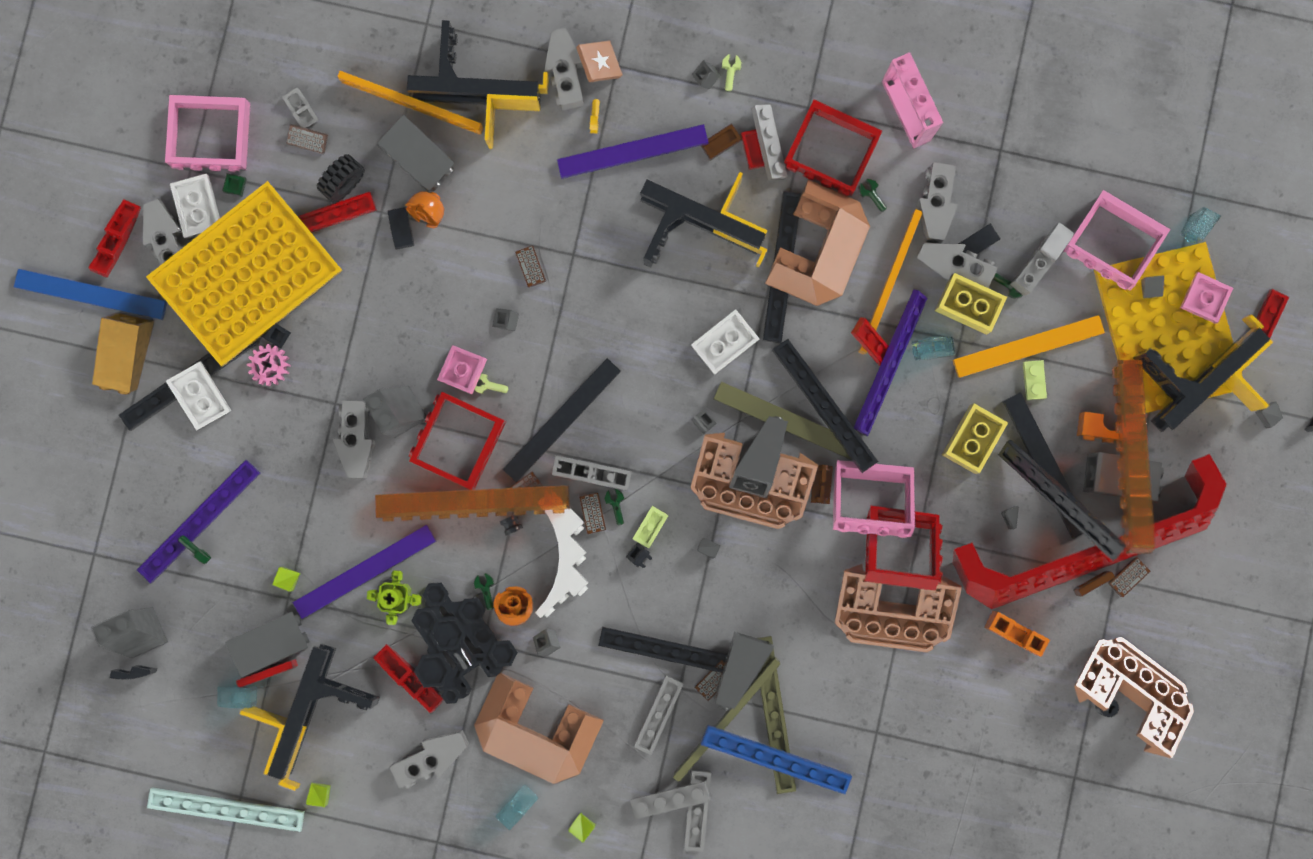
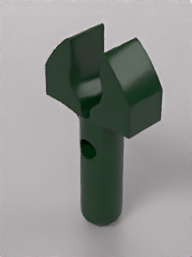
(872, 194)
(1005, 282)
(616, 505)
(200, 554)
(486, 590)

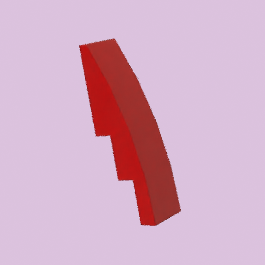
(115, 239)
(404, 676)

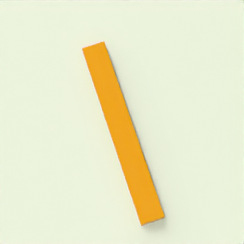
(410, 102)
(894, 271)
(1028, 346)

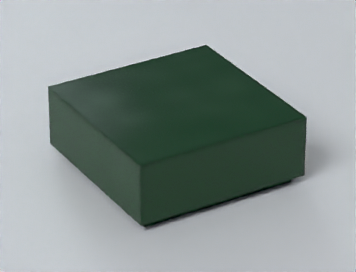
(234, 185)

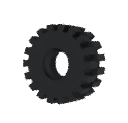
(340, 178)

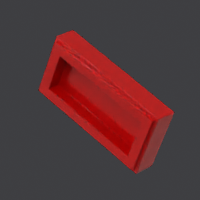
(752, 149)

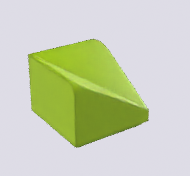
(286, 579)
(318, 795)
(581, 827)

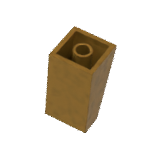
(121, 352)

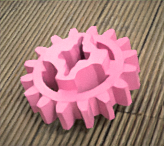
(265, 372)

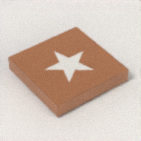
(599, 61)

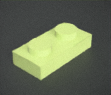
(1034, 380)
(650, 527)

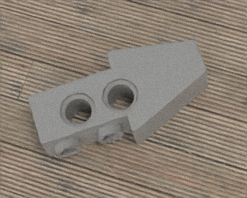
(564, 54)
(934, 219)
(160, 223)
(940, 258)
(1042, 259)
(355, 457)
(591, 473)
(443, 747)

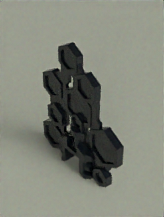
(448, 635)

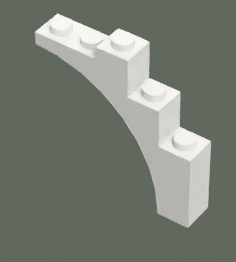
(570, 553)

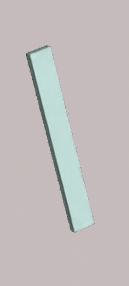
(225, 809)

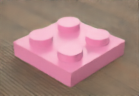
(1206, 297)
(462, 369)

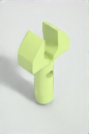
(730, 71)
(490, 385)

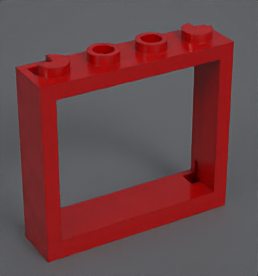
(845, 121)
(484, 455)
(922, 520)

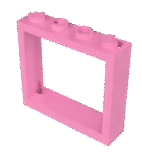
(912, 100)
(207, 102)
(1134, 218)
(882, 473)

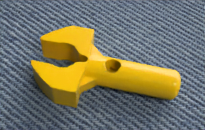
(594, 116)

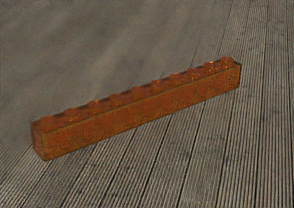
(1134, 457)
(472, 502)

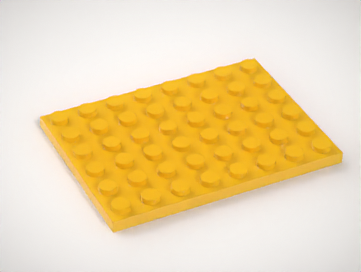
(244, 273)
(1159, 322)

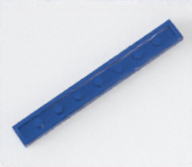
(90, 294)
(776, 759)

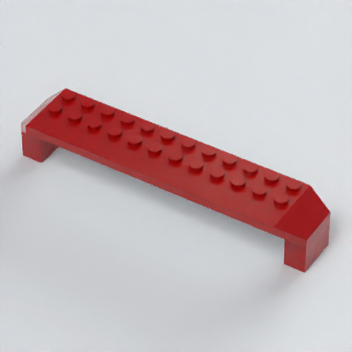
(997, 589)

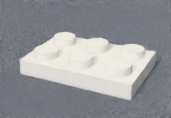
(195, 204)
(725, 342)
(198, 395)

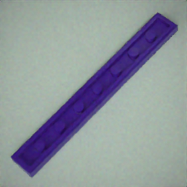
(632, 151)
(890, 362)
(199, 521)
(364, 571)

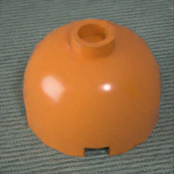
(426, 207)
(513, 606)

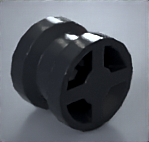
(511, 524)
(1114, 708)

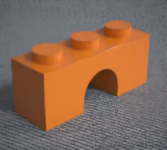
(1092, 426)
(1016, 633)

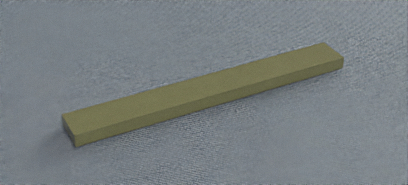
(796, 424)
(728, 717)
(776, 723)

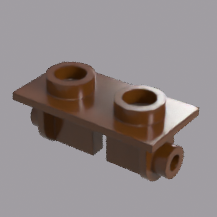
(822, 485)

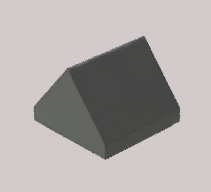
(703, 421)

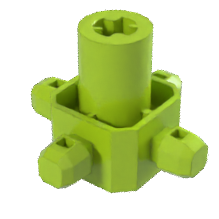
(400, 592)

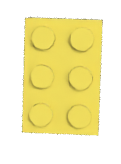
(970, 304)
(974, 438)

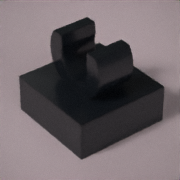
(638, 555)

